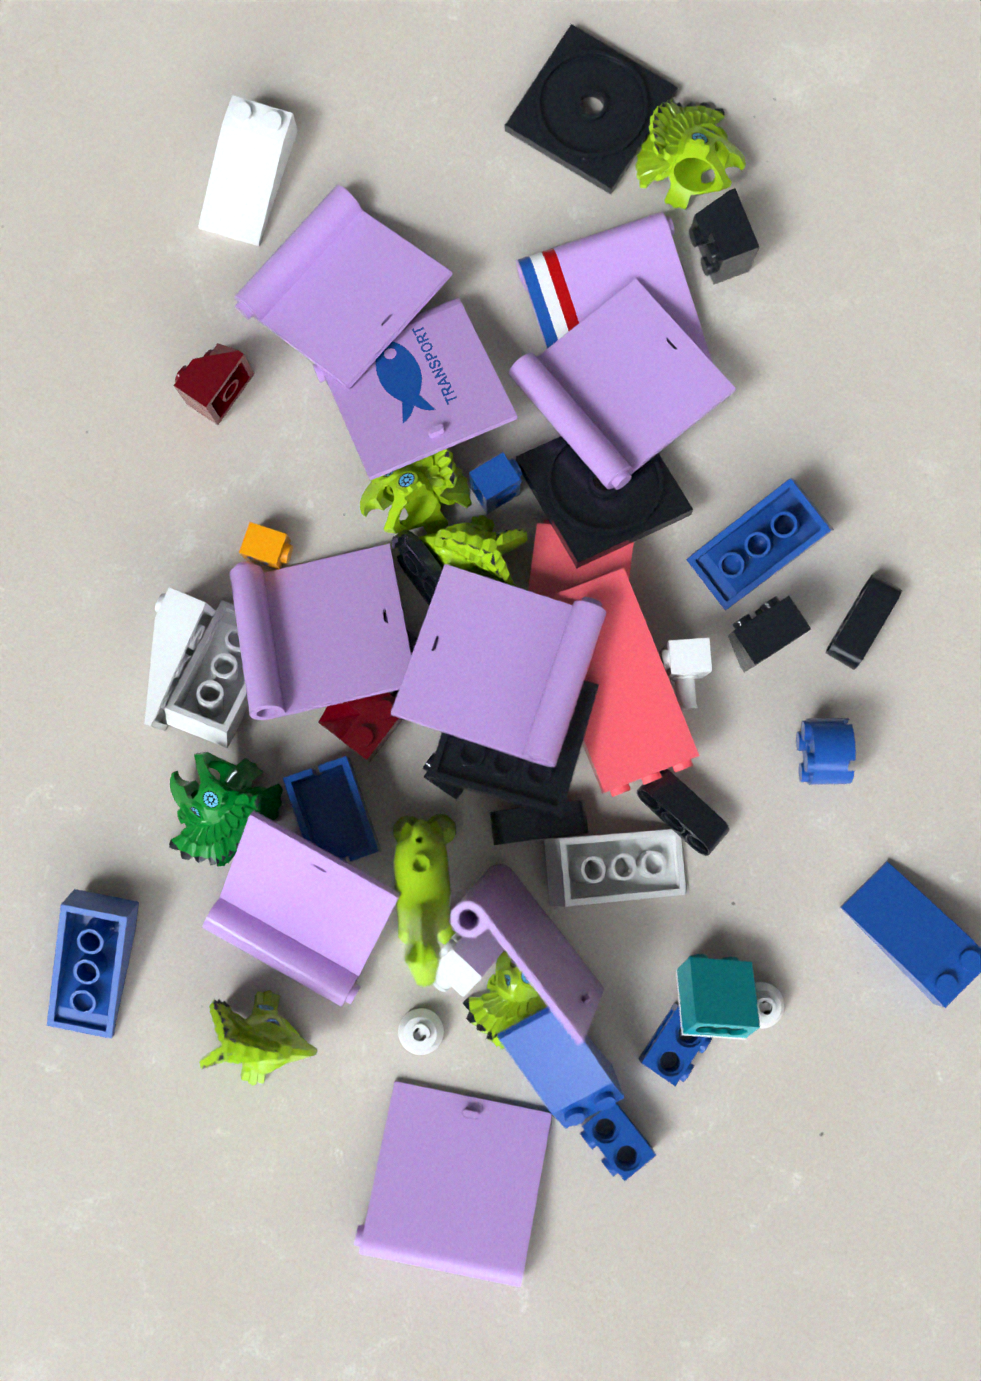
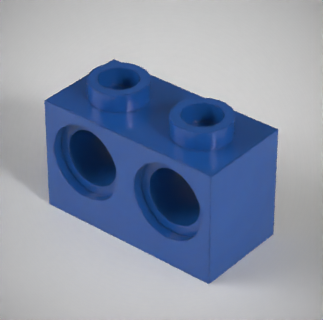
(496, 482)
(667, 1040)
(622, 1134)

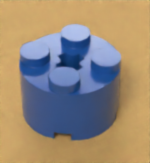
(826, 751)

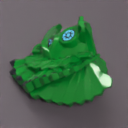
(219, 808)

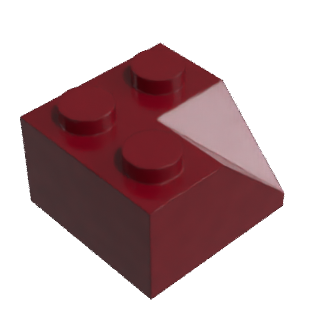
(214, 381)
(362, 723)

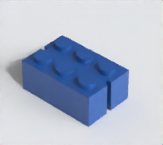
(333, 810)

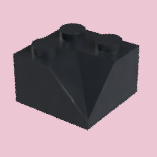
(724, 238)
(772, 629)

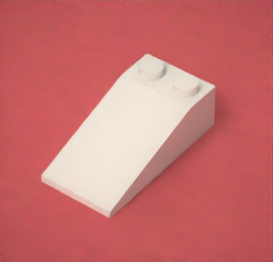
(247, 169)
(176, 634)
(212, 687)
(614, 867)

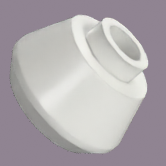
(773, 1003)
(428, 1024)

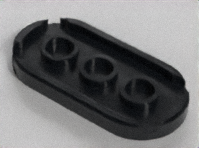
(417, 563)

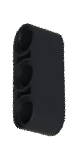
(863, 621)
(684, 812)
(531, 824)

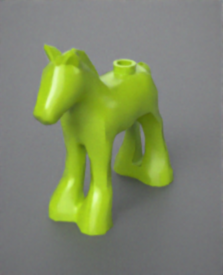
(425, 891)

